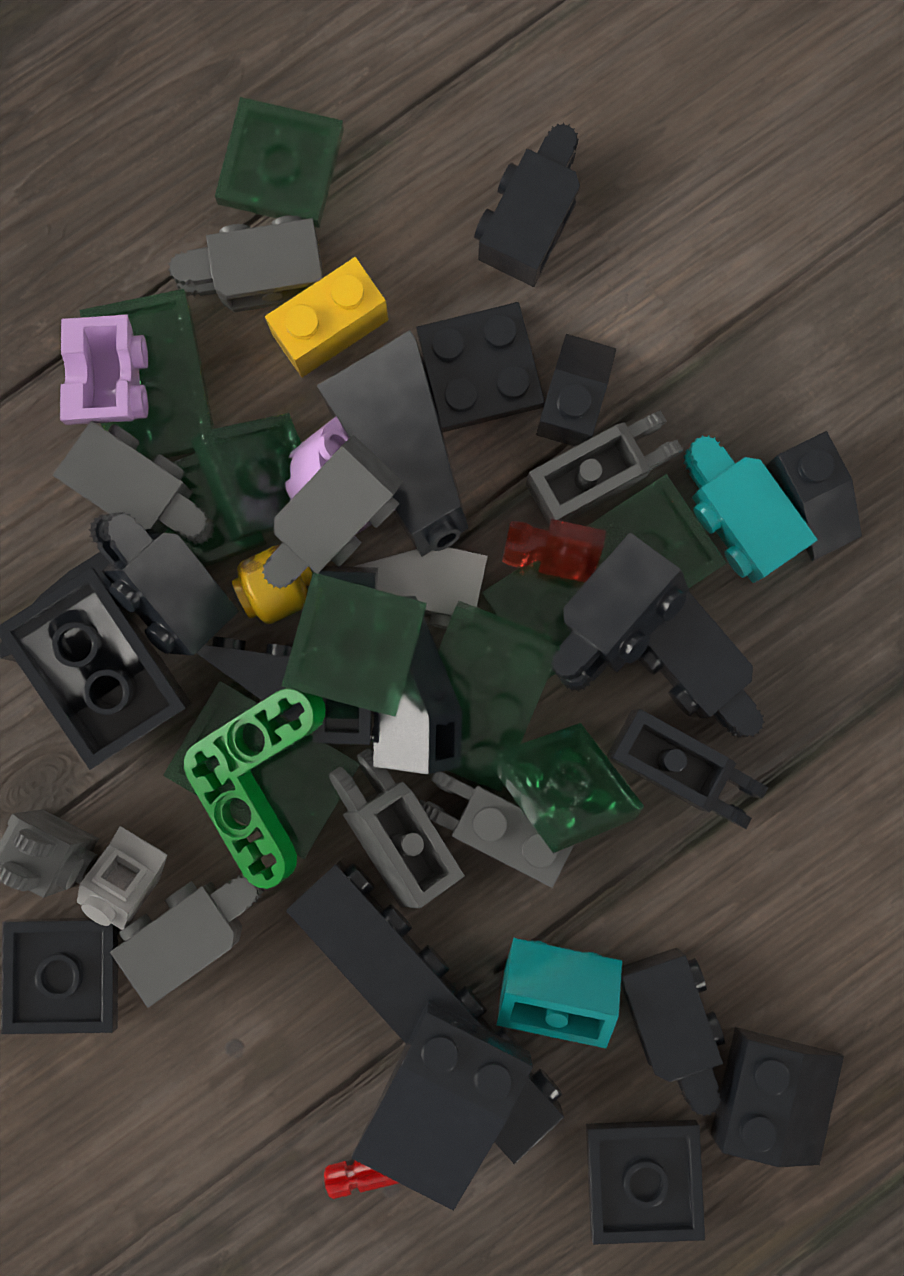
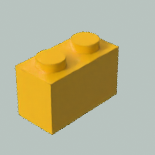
(328, 317)

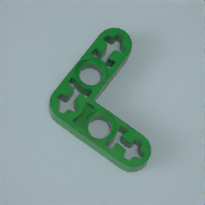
(235, 766)

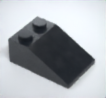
(93, 667)
(443, 1105)

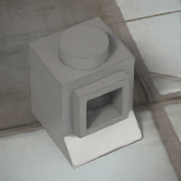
(121, 880)

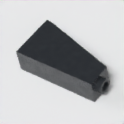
(394, 414)

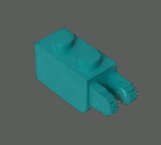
(745, 510)

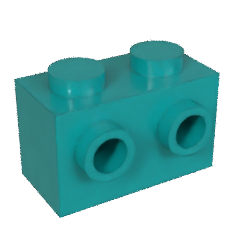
(560, 993)

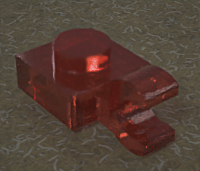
(564, 549)

